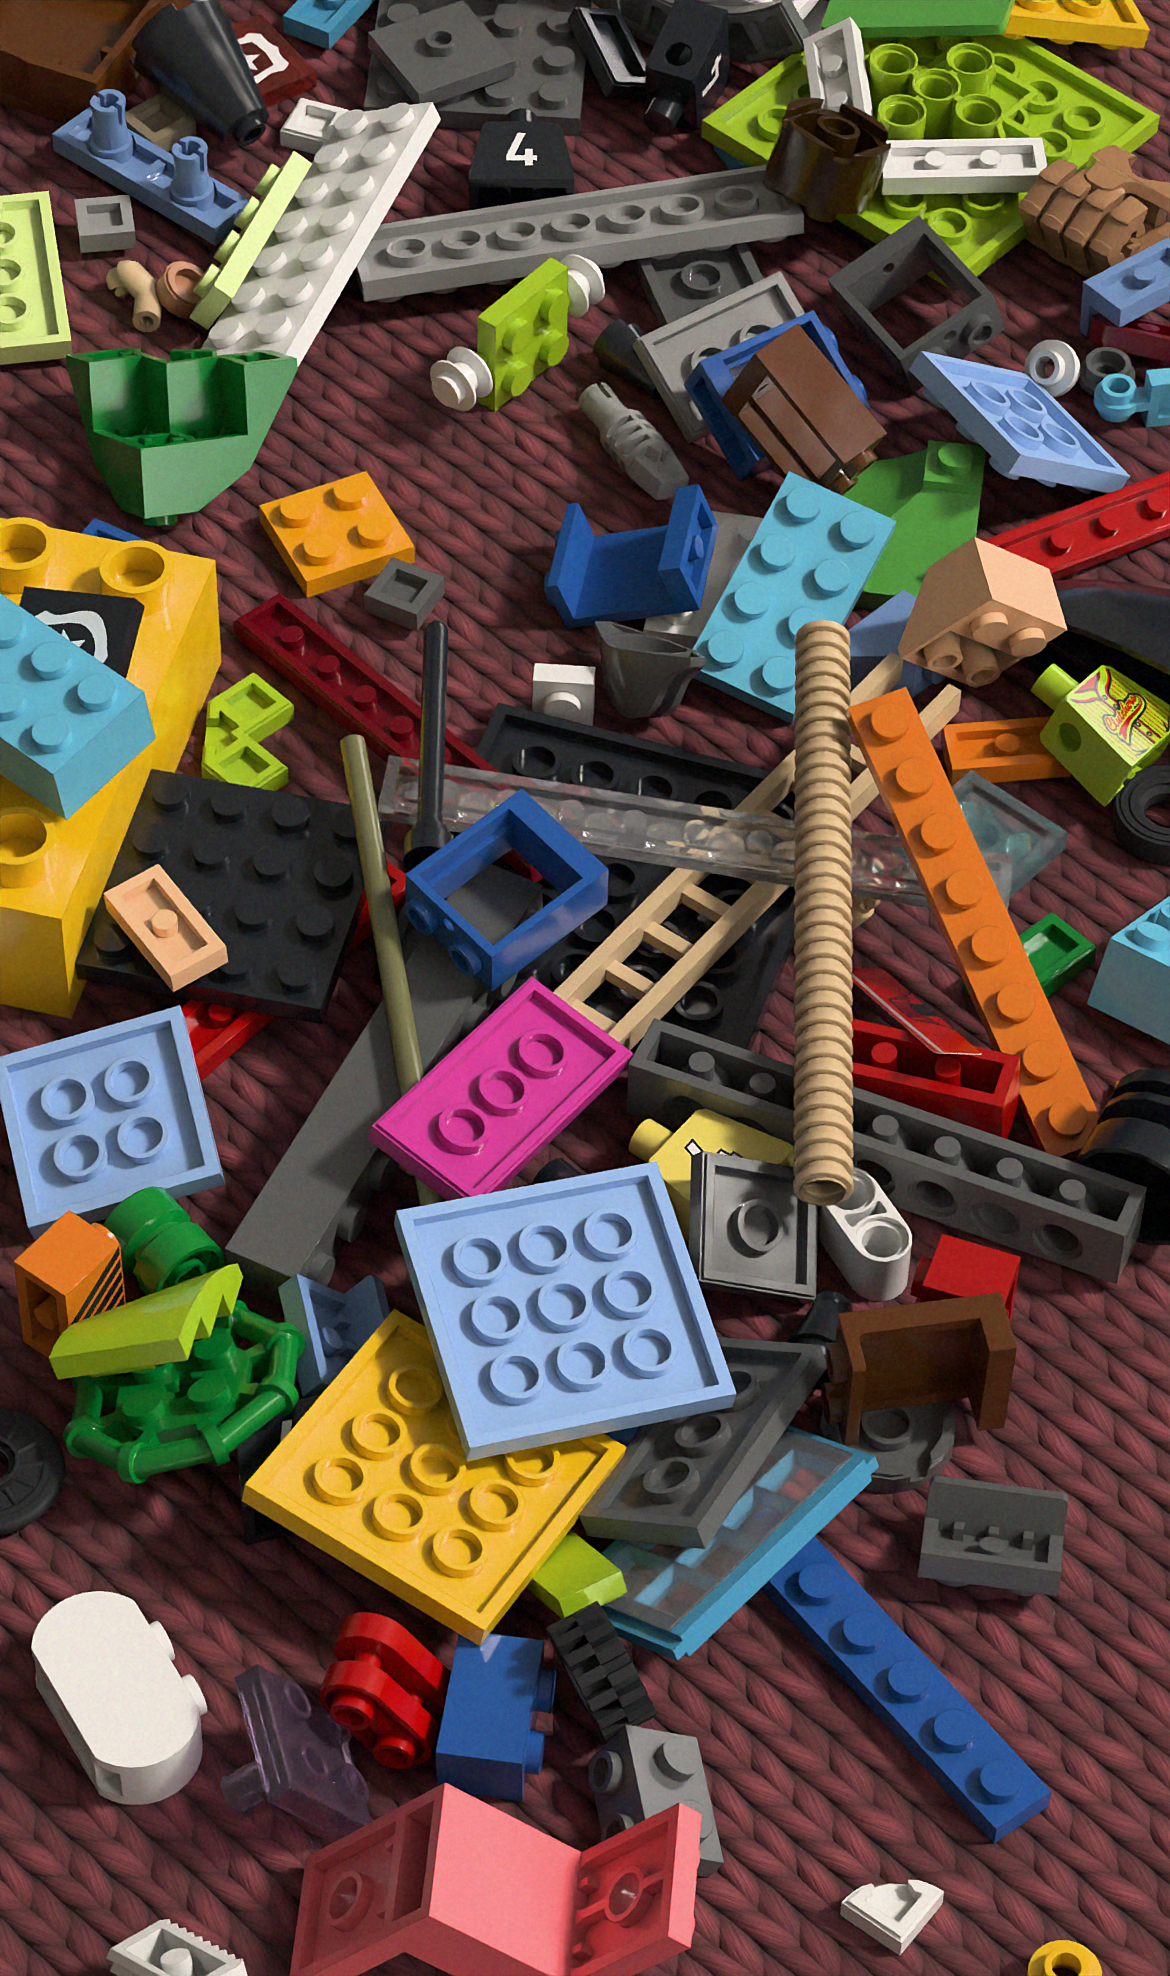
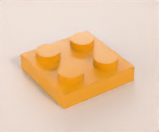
(335, 533)

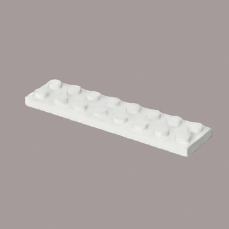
(324, 231)

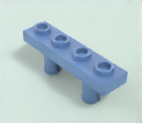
(164, 181)

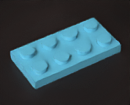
(797, 570)

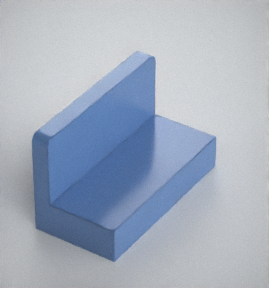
(1128, 287)

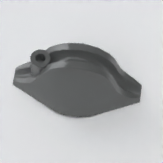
(644, 671)

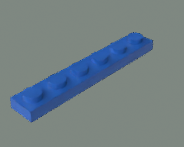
(907, 1692)

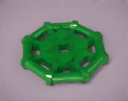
(189, 1429)

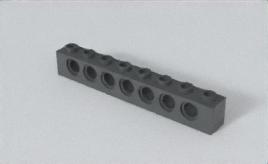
(913, 1155)

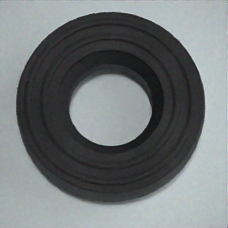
(1129, 822)

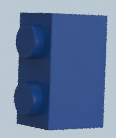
(492, 1715)

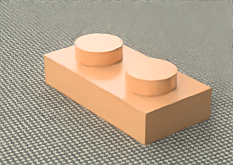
(166, 927)

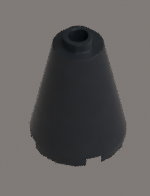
(202, 69)

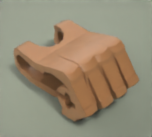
(1096, 214)

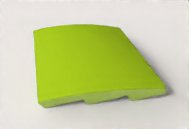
(147, 1329)

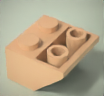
(981, 614)

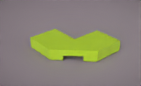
(235, 727)

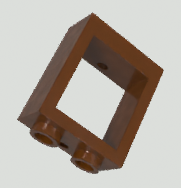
(804, 413)

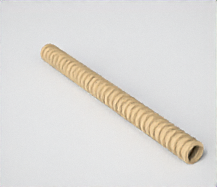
(823, 917)

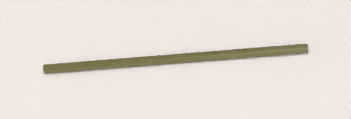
(384, 925)

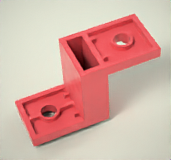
(496, 1894)

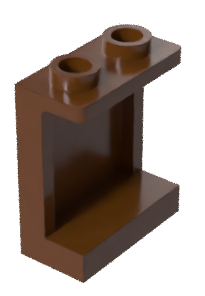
(920, 1358)

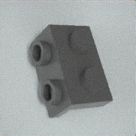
(993, 1536)
(646, 1773)

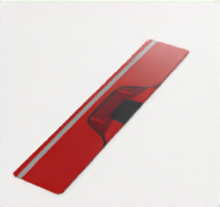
(911, 1012)

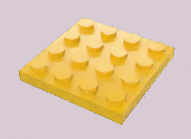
(390, 1492)

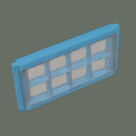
(688, 1593)

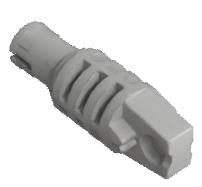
(633, 443)

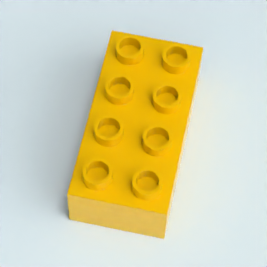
(59, 866)

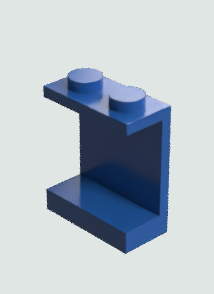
(635, 570)

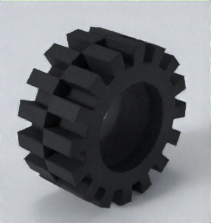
(601, 1671)

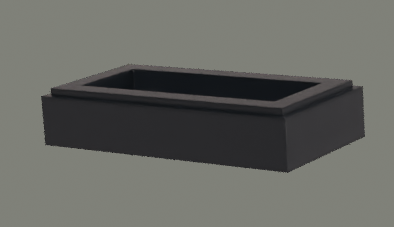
(610, 52)

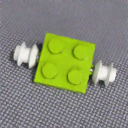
(519, 335)

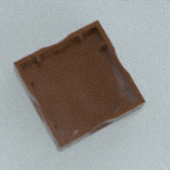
(69, 51)

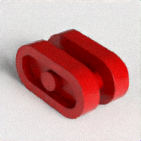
(385, 1689)

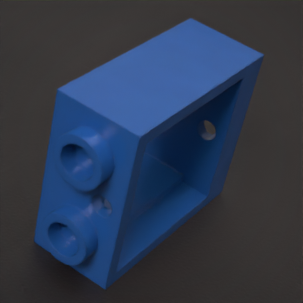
(715, 376)
(547, 847)

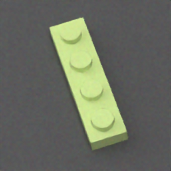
(240, 250)

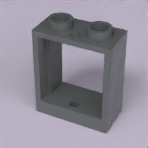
(911, 255)

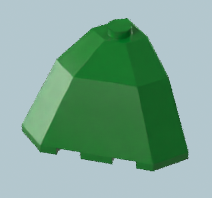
(176, 427)

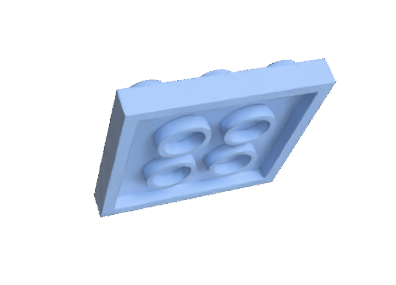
(1017, 424)
(107, 1119)

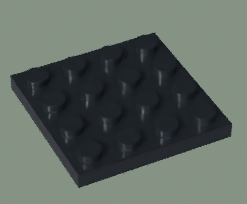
(263, 871)

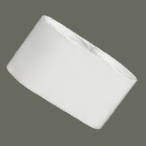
(867, 1240)

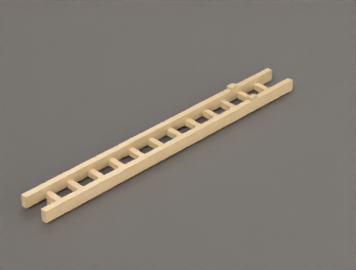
(729, 920)

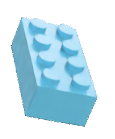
(63, 714)

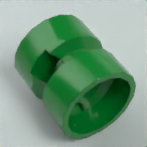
(161, 1241)

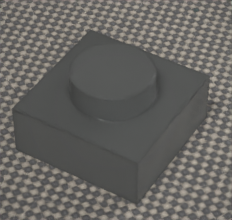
(404, 594)

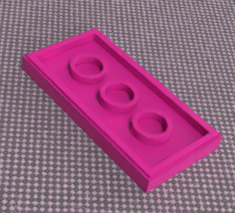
(500, 1095)

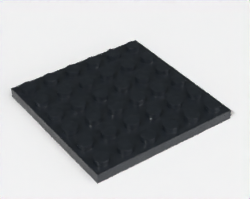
(738, 988)

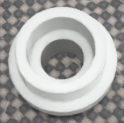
(1066, 366)

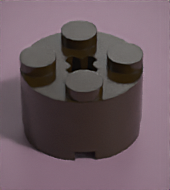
(827, 158)

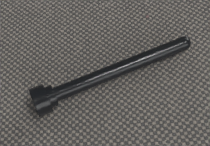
(429, 831)

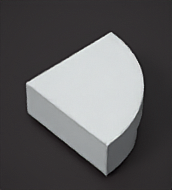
(892, 1911)

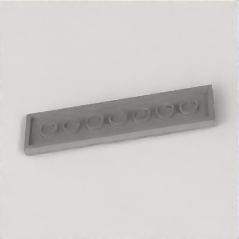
(600, 225)

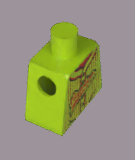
(1102, 727)

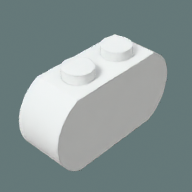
(119, 1697)

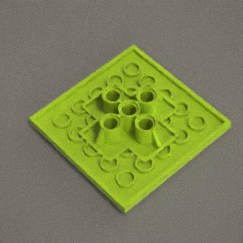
(951, 92)

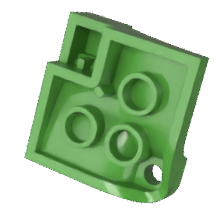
(934, 507)

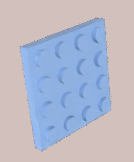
(563, 1310)

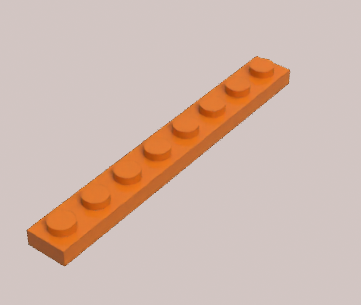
(974, 920)

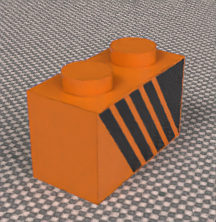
(66, 1279)

